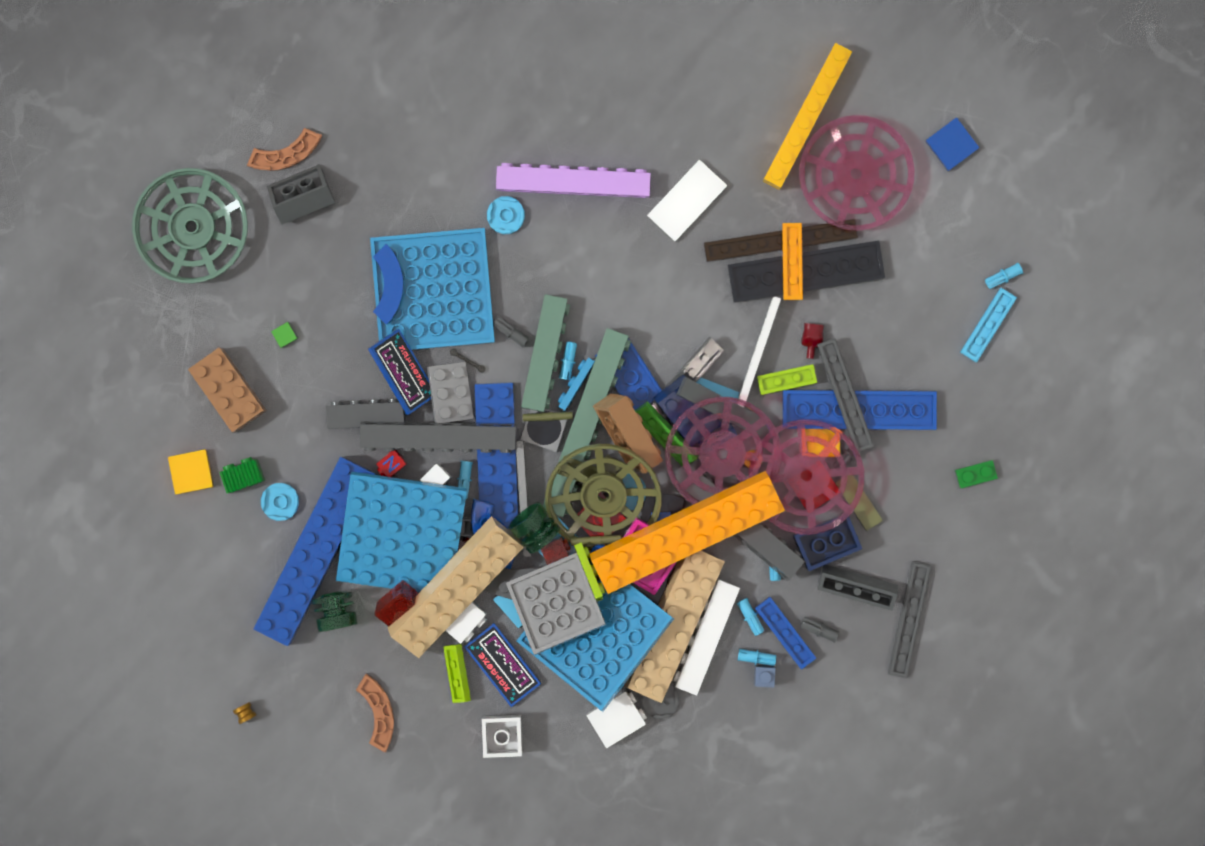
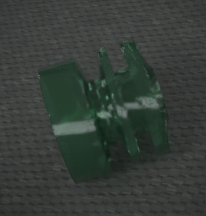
(534, 528)
(334, 611)

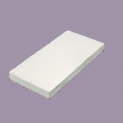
(687, 200)

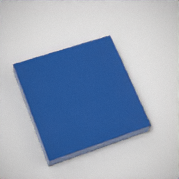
(952, 144)

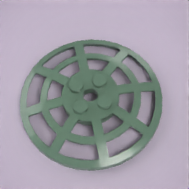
(178, 225)

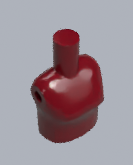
(811, 337)

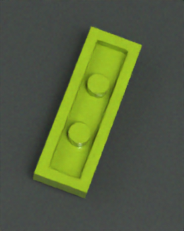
(787, 379)
(590, 571)
(457, 673)

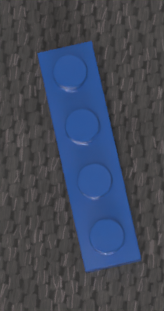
(785, 632)

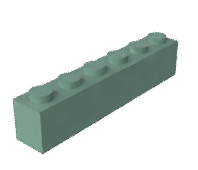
(544, 353)

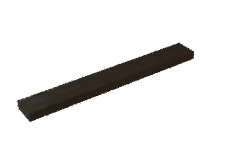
(773, 241)

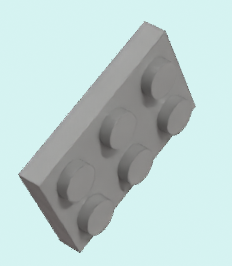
(450, 392)

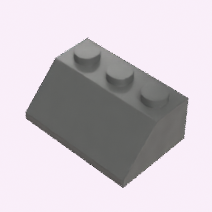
(300, 194)

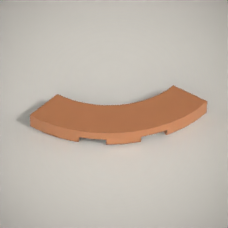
(286, 157)
(382, 712)

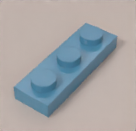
(576, 383)

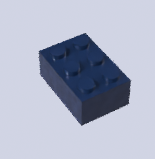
(675, 406)
(828, 546)

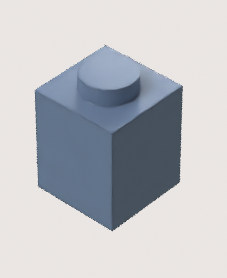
(764, 676)

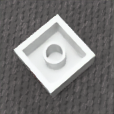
(502, 736)

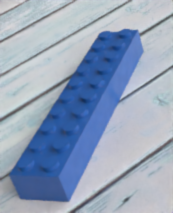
(309, 559)

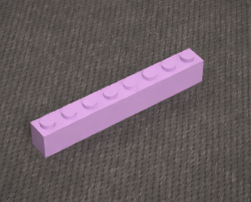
(572, 181)

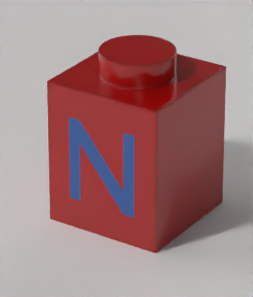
(391, 464)

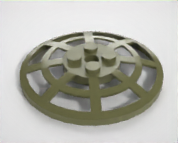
(597, 483)

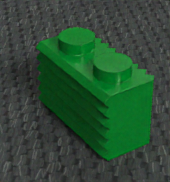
(241, 476)

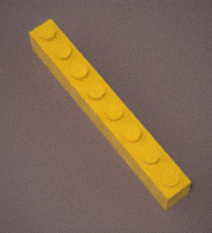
(807, 116)

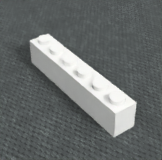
(706, 638)

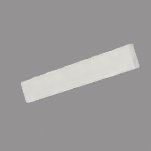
(759, 348)

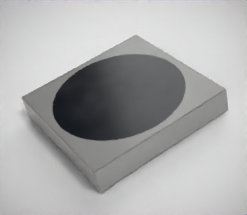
(544, 433)

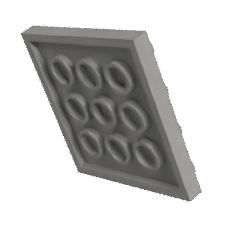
(555, 604)

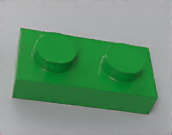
(976, 474)

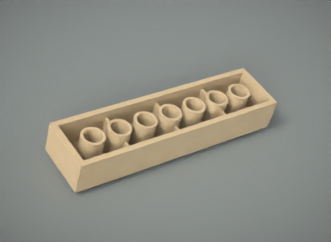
(455, 587)
(684, 601)

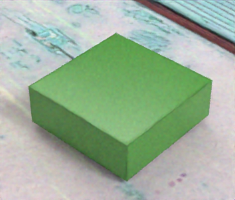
(284, 335)

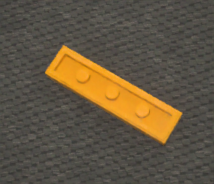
(792, 261)

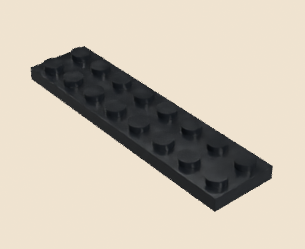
(820, 270)

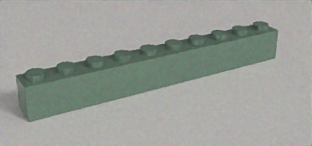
(586, 419)

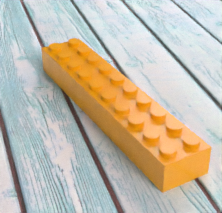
(686, 532)

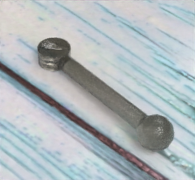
(453, 352)

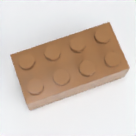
(227, 390)
(627, 430)

